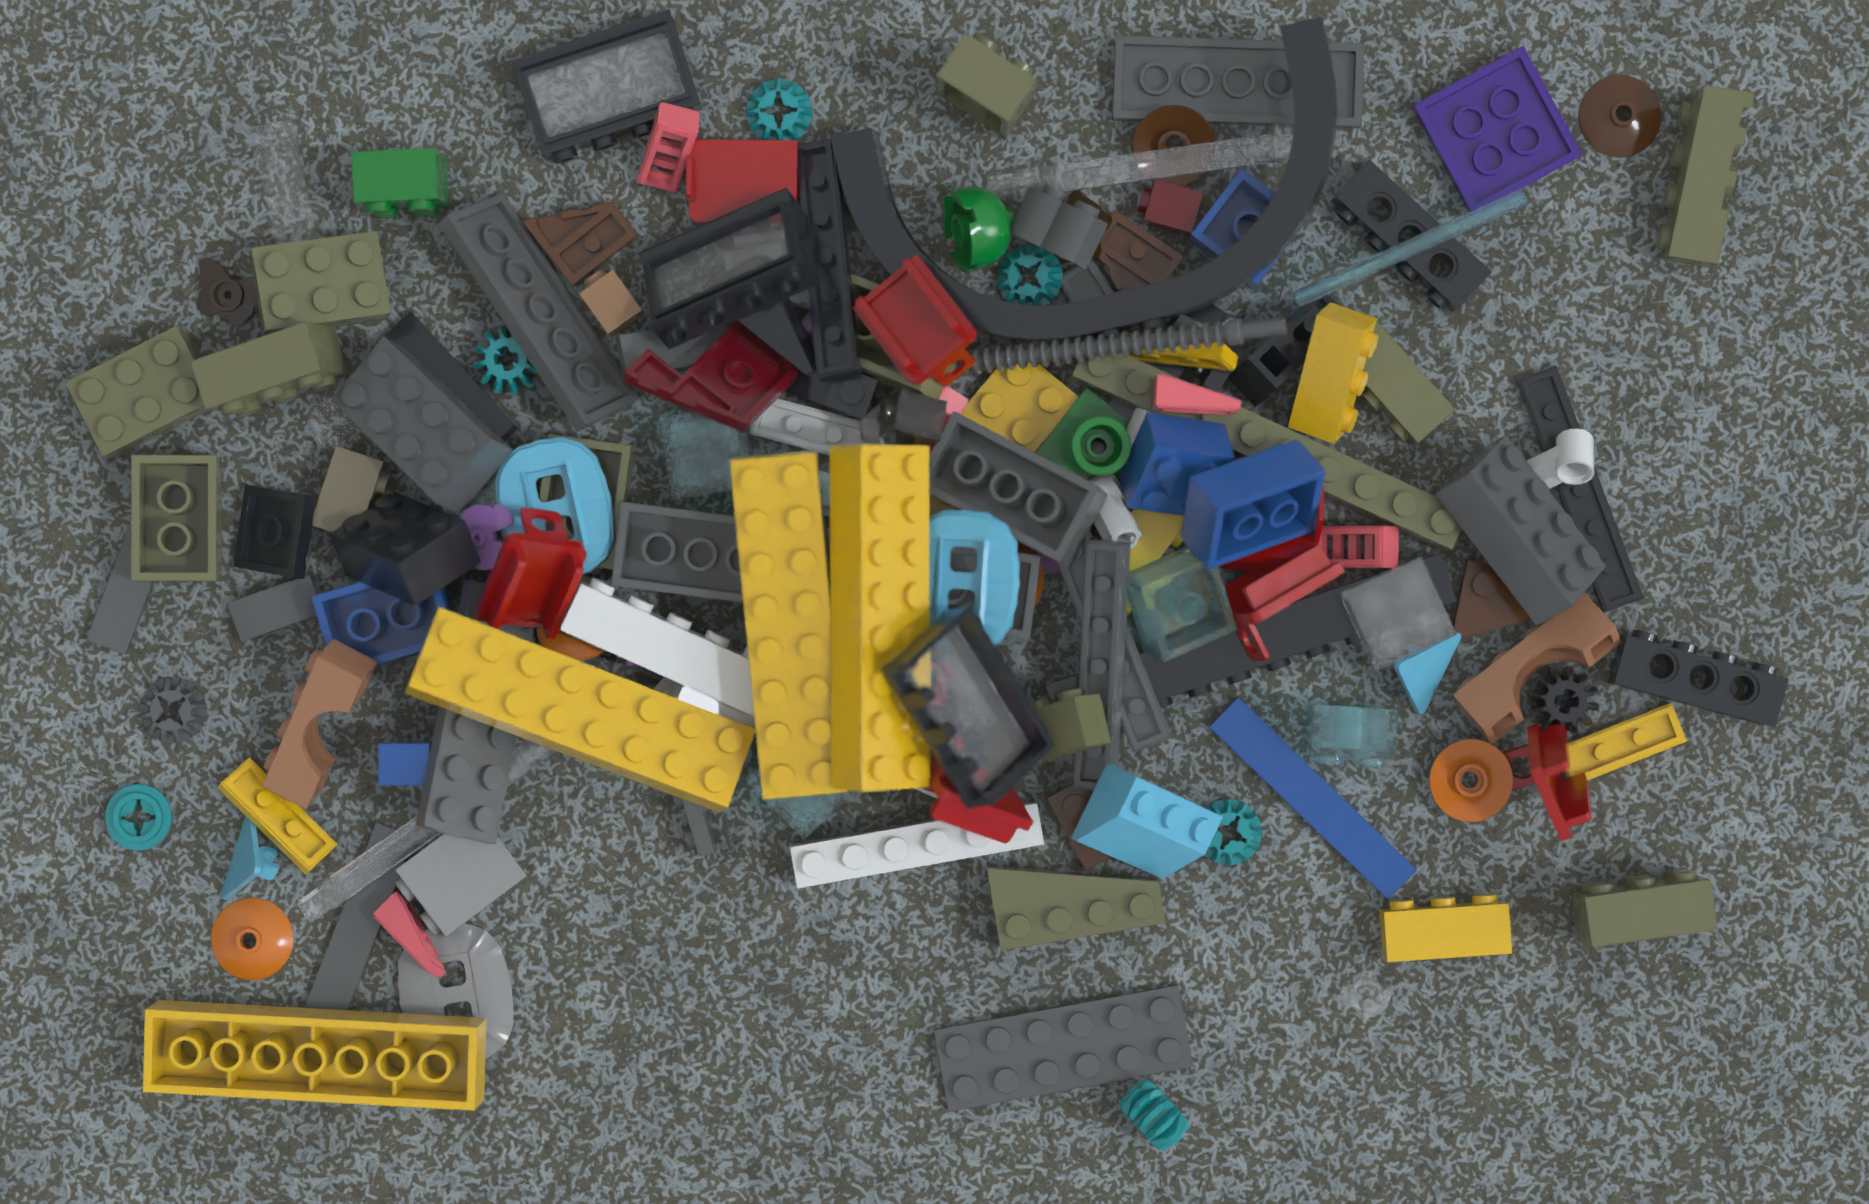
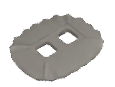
(485, 987)

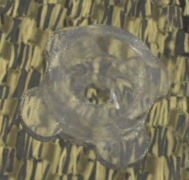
(1377, 998)

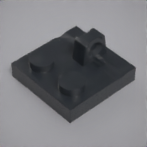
(274, 531)

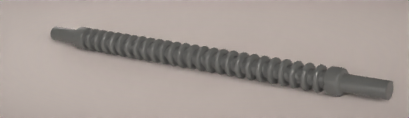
(1233, 331)

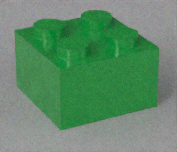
(400, 181)

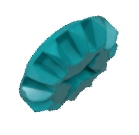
(793, 97)
(1048, 275)
(1248, 826)
(126, 831)

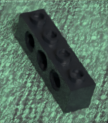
(1372, 184)
(1758, 705)

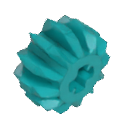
(498, 370)
(1154, 1115)

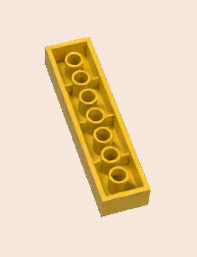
(876, 611)
(786, 618)
(580, 710)
(314, 1055)

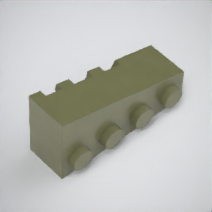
(1702, 175)
(1066, 905)

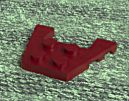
(727, 383)

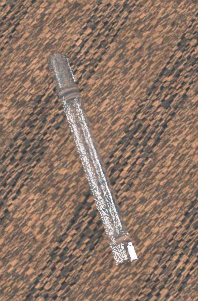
(1142, 165)
(396, 848)

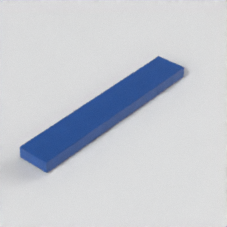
(1312, 798)

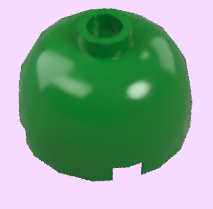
(978, 227)

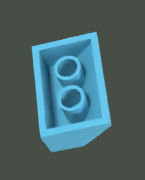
(1144, 823)

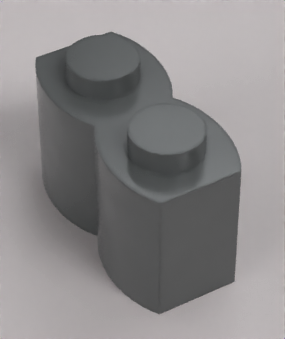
(1059, 226)

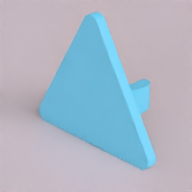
(1424, 670)
(249, 861)

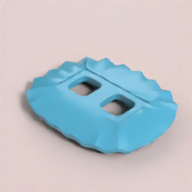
(585, 498)
(997, 570)

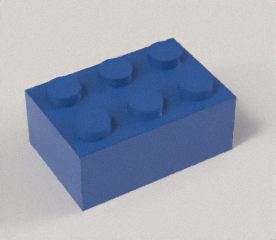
(1252, 504)
(376, 621)

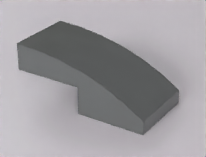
(273, 609)

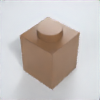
(610, 301)

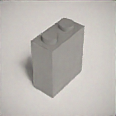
(457, 880)

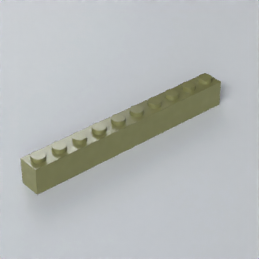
(1345, 478)

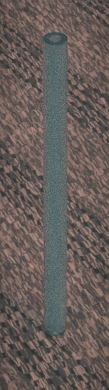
(1409, 248)

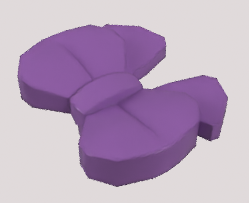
(482, 523)

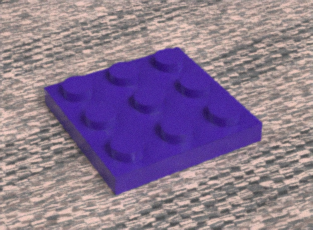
(1497, 130)

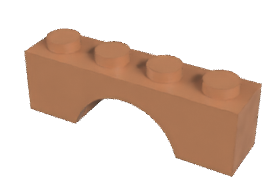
(1575, 635)
(302, 761)

